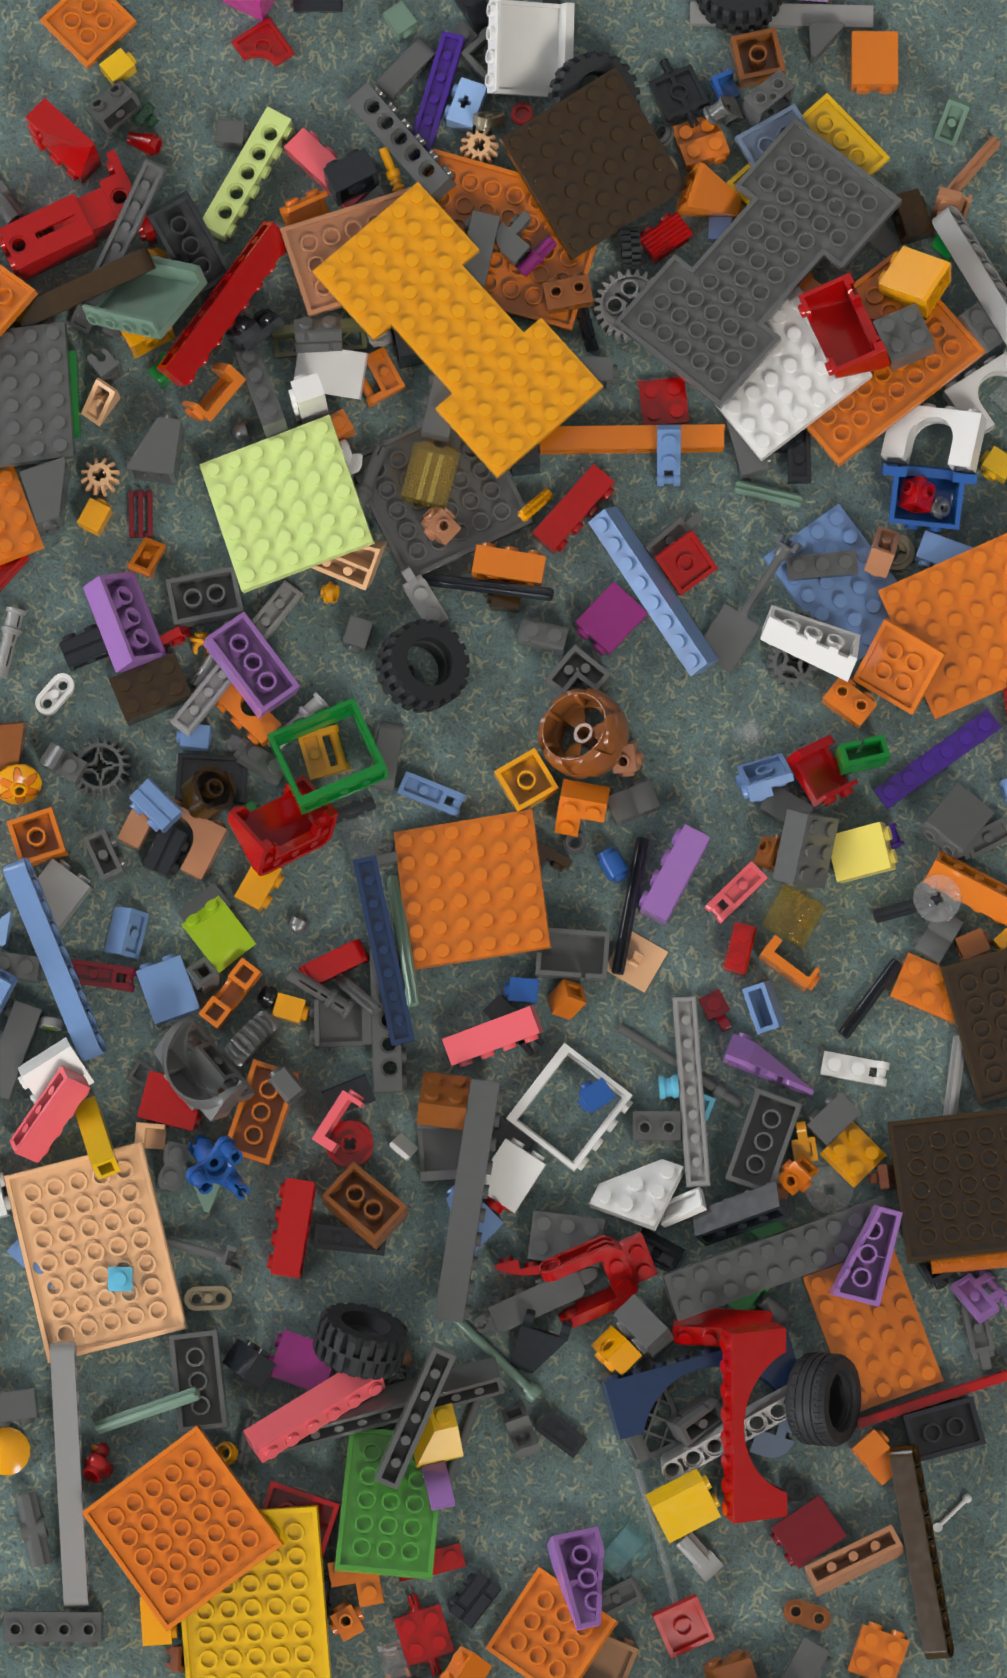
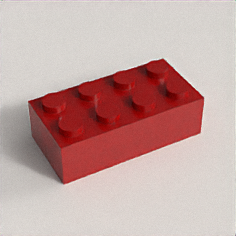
(293, 1228)

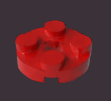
(364, 1143)

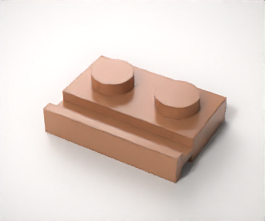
(951, 197)

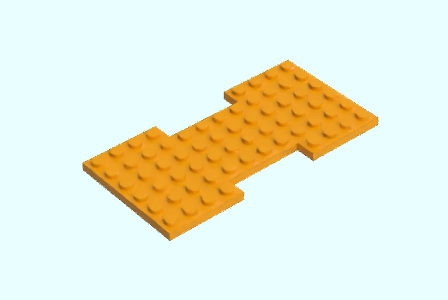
(503, 381)

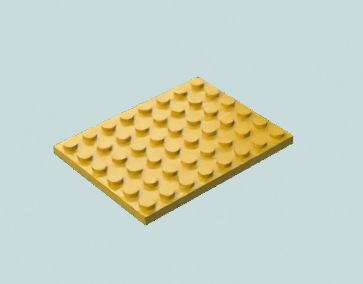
(270, 1616)

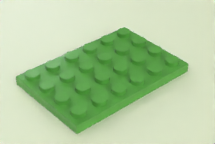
(381, 1526)

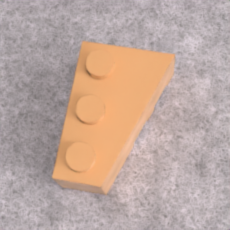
(356, 567)

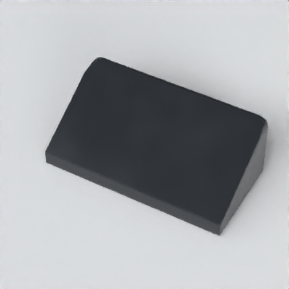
(359, 1085)
(663, 1252)

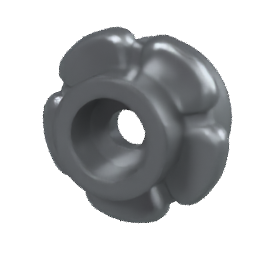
(936, 507)

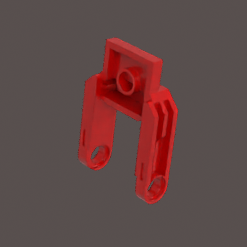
(624, 1265)

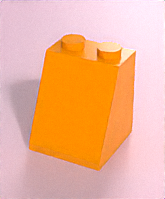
(915, 279)

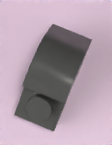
(508, 241)
(63, 763)
(520, 1431)

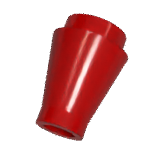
(145, 142)

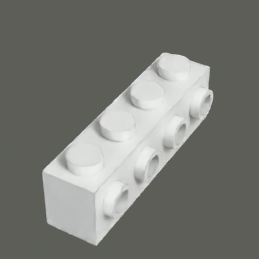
(308, 398)

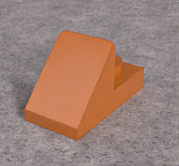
(147, 557)

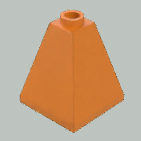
(708, 195)

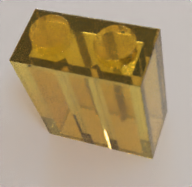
(430, 475)

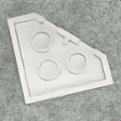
(639, 1194)

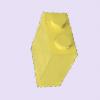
(863, 852)

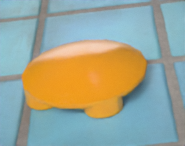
(13, 1451)

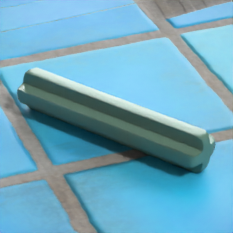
(768, 493)

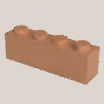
(854, 1560)

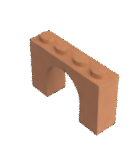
(207, 839)

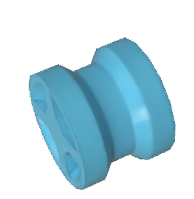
(668, 1087)

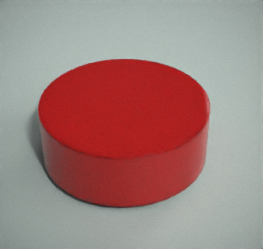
(521, 113)

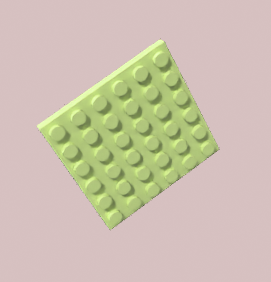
(286, 504)

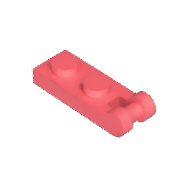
(736, 891)

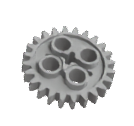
(608, 298)

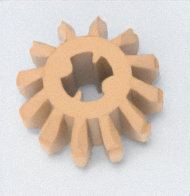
(488, 143)
(104, 483)

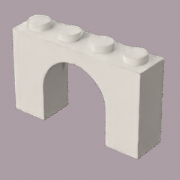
(965, 392)
(967, 430)

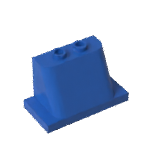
(948, 485)

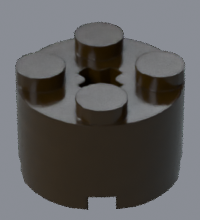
(208, 792)

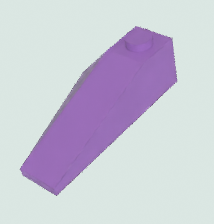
(752, 1058)
(578, 1568)

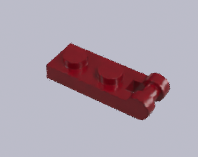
(104, 975)

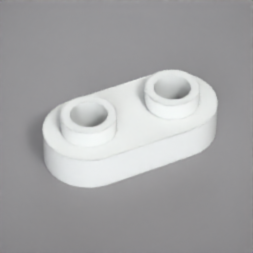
(54, 694)

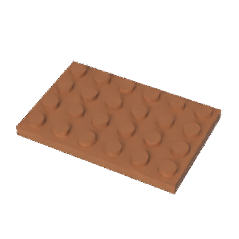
(318, 238)

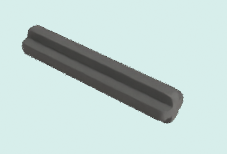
(358, 994)

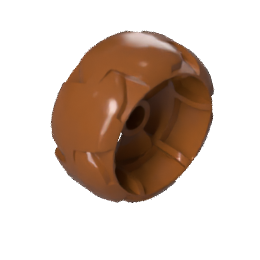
(603, 740)

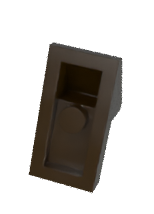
(557, 860)

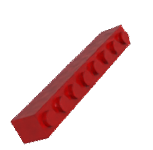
(224, 305)

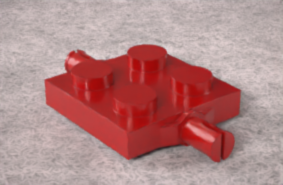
(424, 1634)

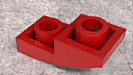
(510, 1266)

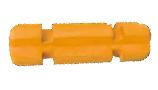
(535, 504)

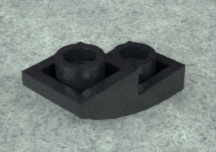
(321, 6)

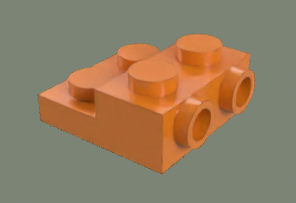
(700, 144)
(878, 1652)

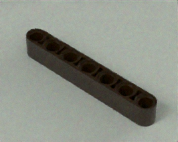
(86, 287)

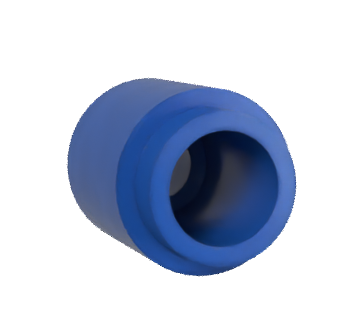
(613, 865)

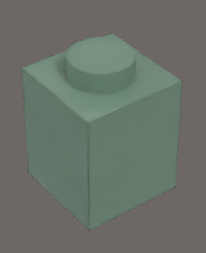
(400, 21)

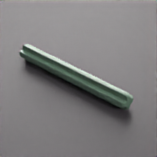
(147, 1410)

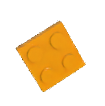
(853, 1154)

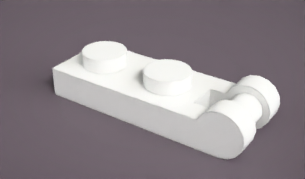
(854, 1068)

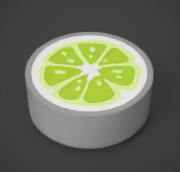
(50, 1023)

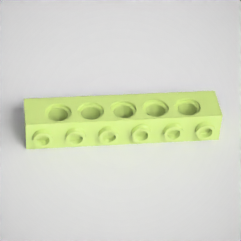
(270, 122)

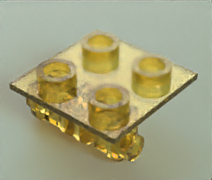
(793, 916)

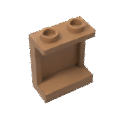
(613, 1659)

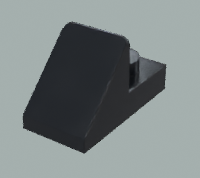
(474, 13)

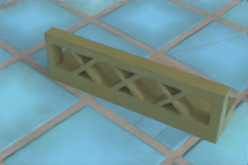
(287, 332)

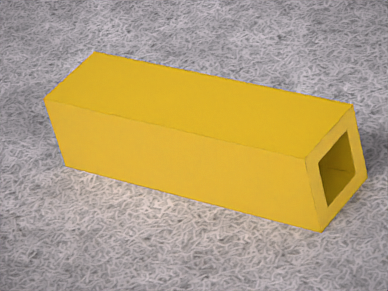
(96, 1138)

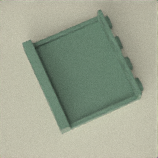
(151, 301)

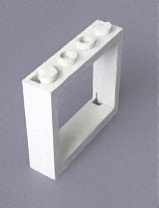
(608, 1124)

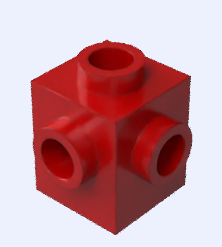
(917, 495)

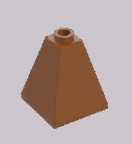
(12, 743)

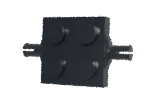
(679, 93)

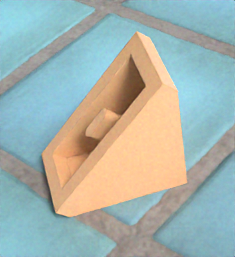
(100, 402)

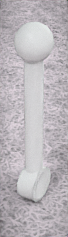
(937, 1527)

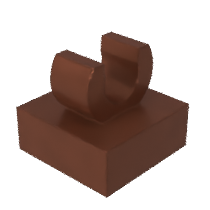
(884, 1176)
(177, 1659)

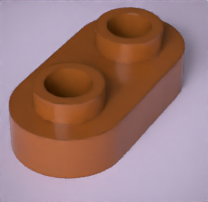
(807, 1614)

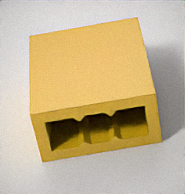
(684, 1505)

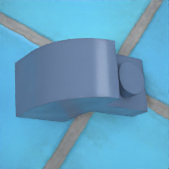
(772, 1445)

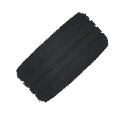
(823, 1399)

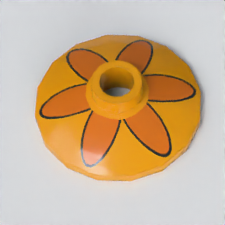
(19, 776)

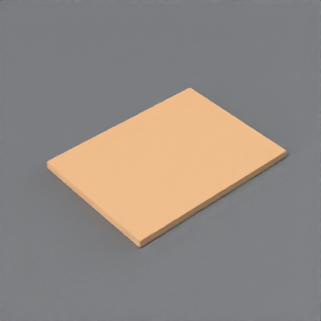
(79, 1230)

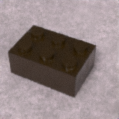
(150, 689)

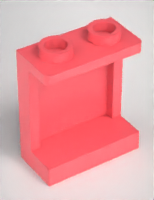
(334, 1116)

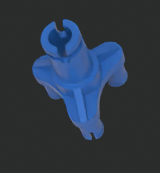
(216, 1165)

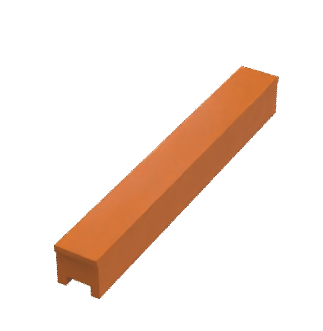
(629, 439)

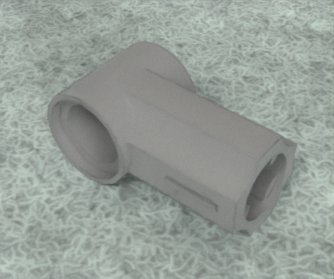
(703, 1560)

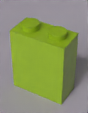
(218, 933)

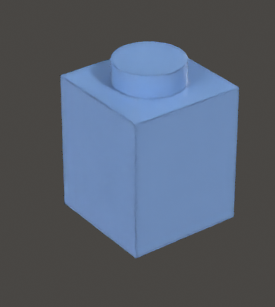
(198, 741)

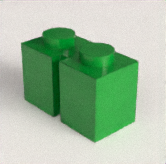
(872, 754)

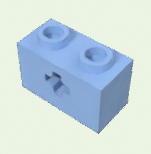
(465, 91)

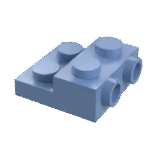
(760, 776)

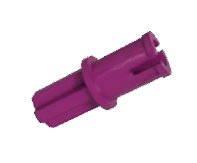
(536, 255)

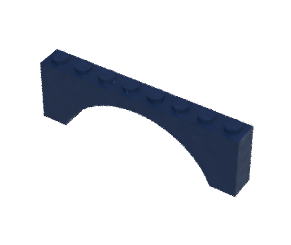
(633, 1396)

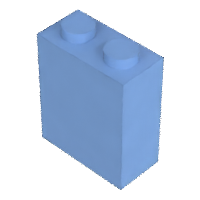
(168, 989)

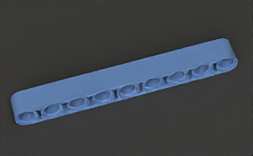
(54, 959)

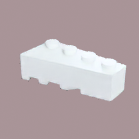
(812, 641)

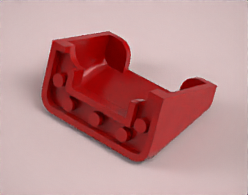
(843, 328)
(279, 831)

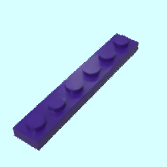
(438, 88)
(937, 759)

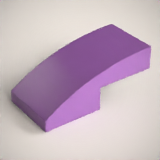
(438, 1485)

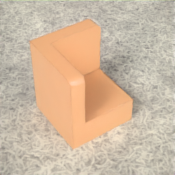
(151, 1134)

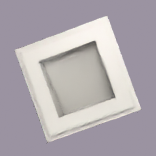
(403, 1147)

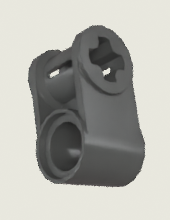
(723, 112)

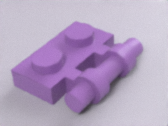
(976, 1299)

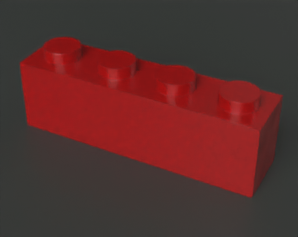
(573, 509)
(707, 1326)

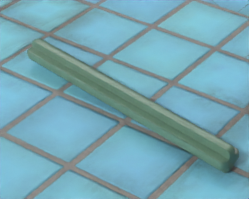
(403, 942)

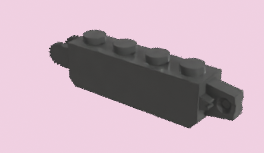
(542, 1298)

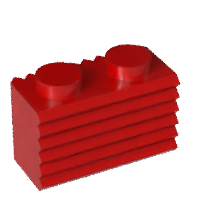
(665, 237)
(739, 948)

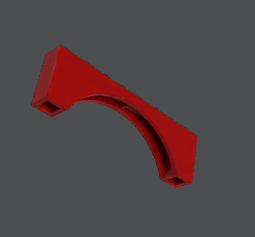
(745, 1356)

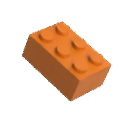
(508, 565)

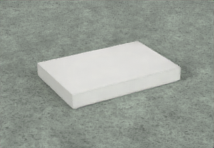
(339, 371)

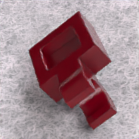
(714, 1008)

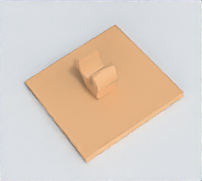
(642, 962)

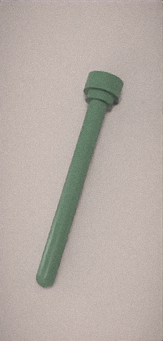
(529, 1389)

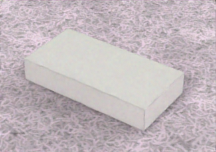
(683, 1207)

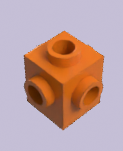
(797, 1175)
(356, 1617)

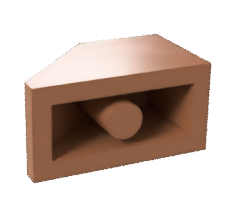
(882, 552)

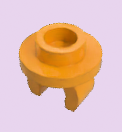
(198, 639)

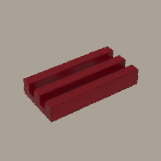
(140, 494)

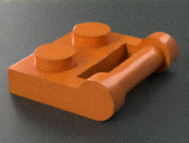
(384, 375)

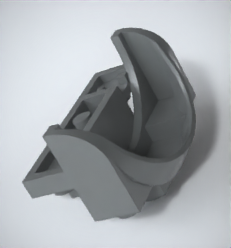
(205, 1077)

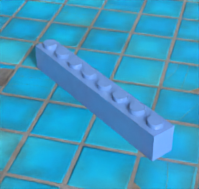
(653, 591)

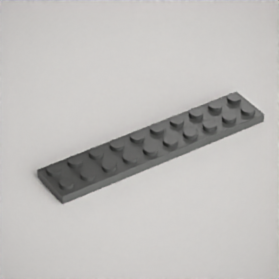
(766, 1261)

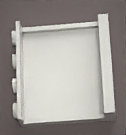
(527, 45)

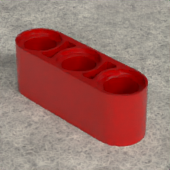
(336, 961)

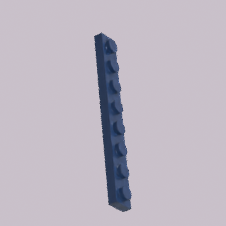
(383, 950)

